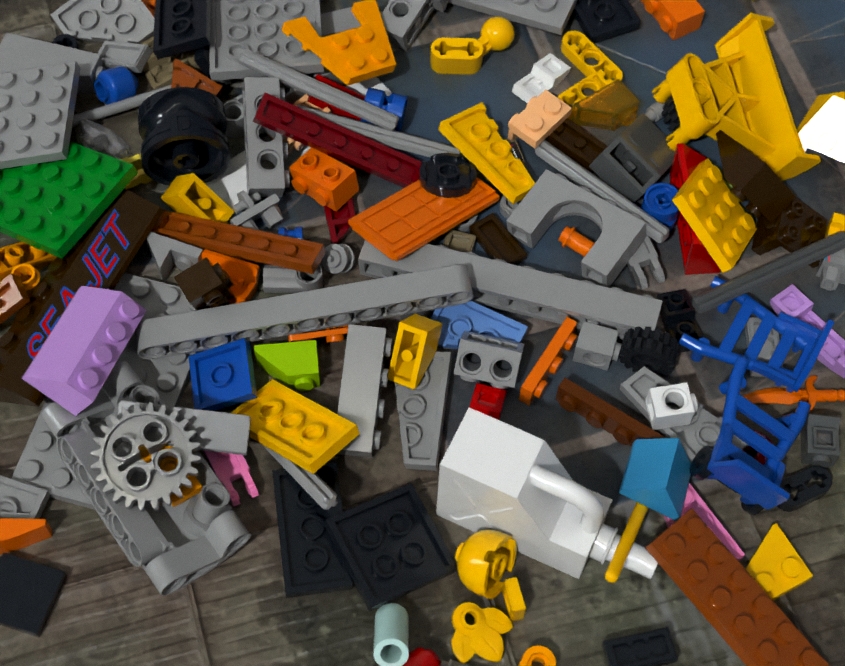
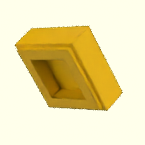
(513, 599)

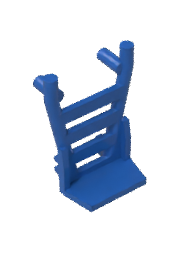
(793, 331)

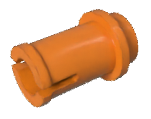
(575, 241)

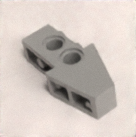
(404, 29)

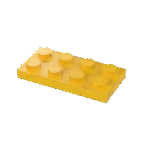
(296, 426)

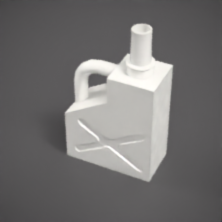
(518, 487)

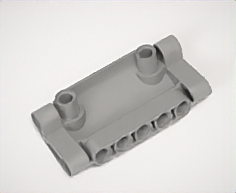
(168, 543)

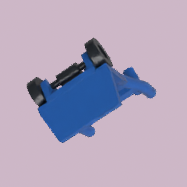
(742, 473)

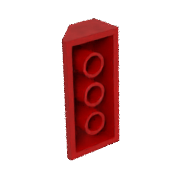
(694, 254)

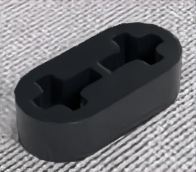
(805, 494)

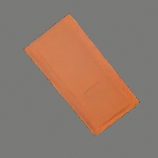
(417, 217)

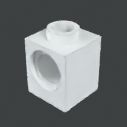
(661, 415)

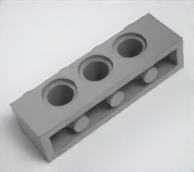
(256, 150)

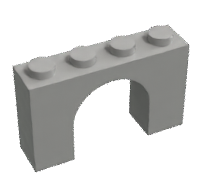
(556, 198)

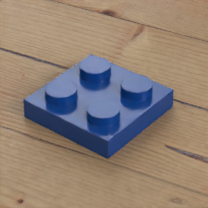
(223, 376)

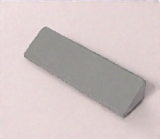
(214, 429)

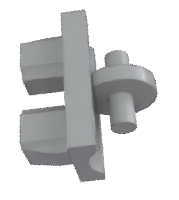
(267, 209)

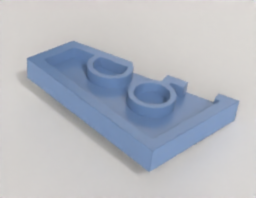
(475, 319)

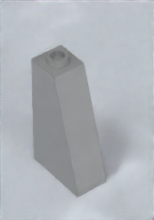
(25, 52)

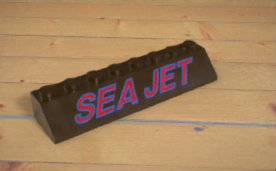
(93, 261)

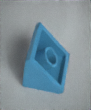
(657, 475)

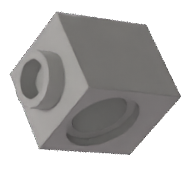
(596, 346)

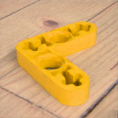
(594, 74)

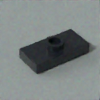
(641, 649)

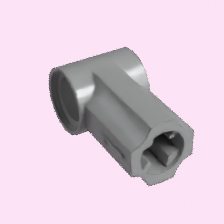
(286, 280)

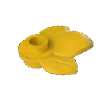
(481, 637)

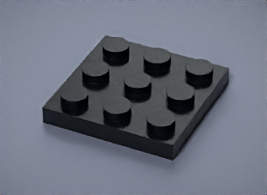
(390, 546)

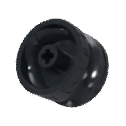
(183, 135)

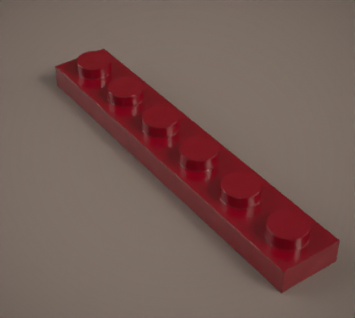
(337, 141)

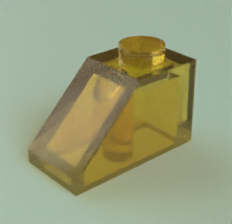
(607, 108)

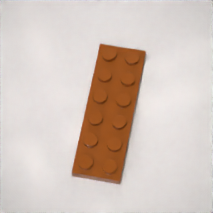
(730, 596)

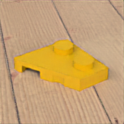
(778, 565)

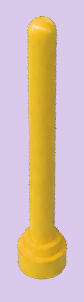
(625, 543)

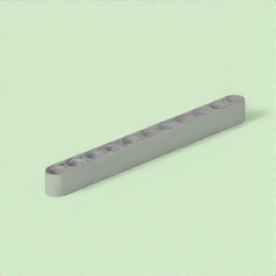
(304, 311)

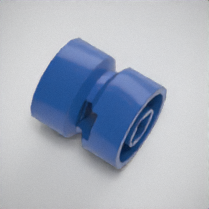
(394, 104)
(659, 204)

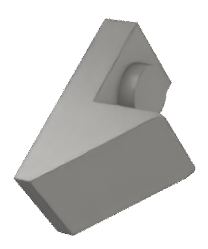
(170, 252)

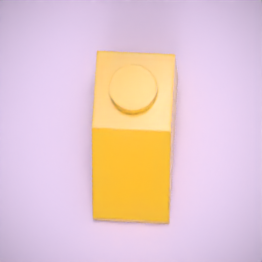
(194, 198)
(413, 349)

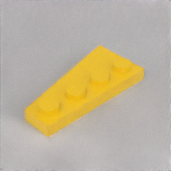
(482, 145)

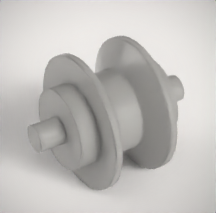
(338, 258)

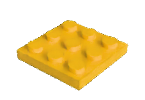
(715, 215)

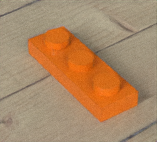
(549, 362)

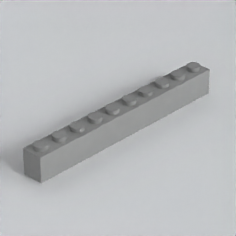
(525, 289)

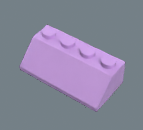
(84, 347)

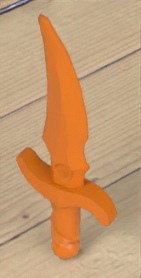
(808, 394)

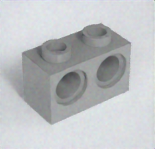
(490, 351)

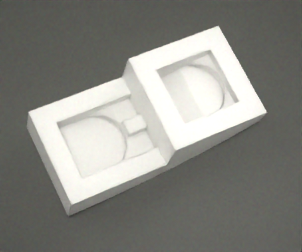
(545, 75)

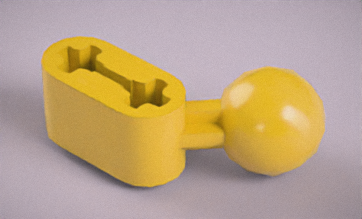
(466, 54)

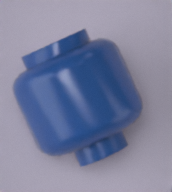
(115, 85)

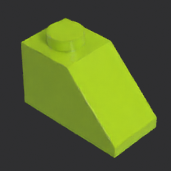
(290, 363)

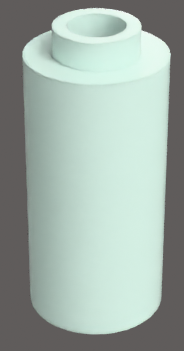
(391, 635)

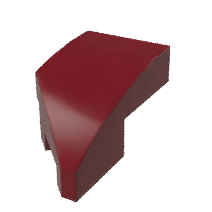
(338, 221)

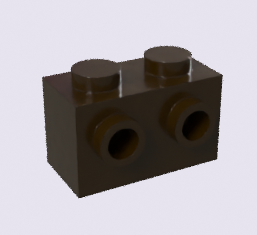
(205, 285)

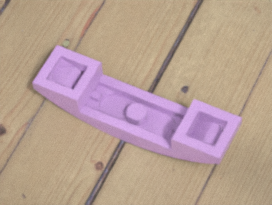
(796, 304)

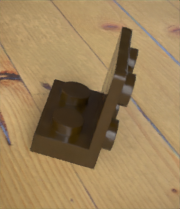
(792, 229)

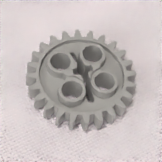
(159, 483)

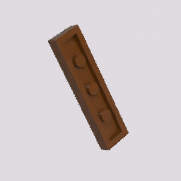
(602, 414)

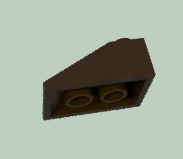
(752, 180)

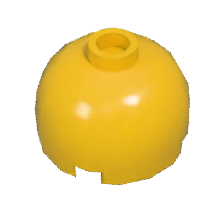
(484, 561)

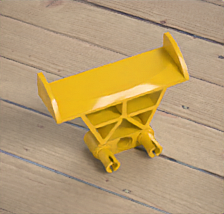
(738, 97)

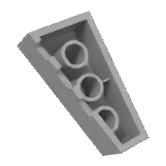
(362, 386)

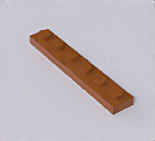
(241, 242)

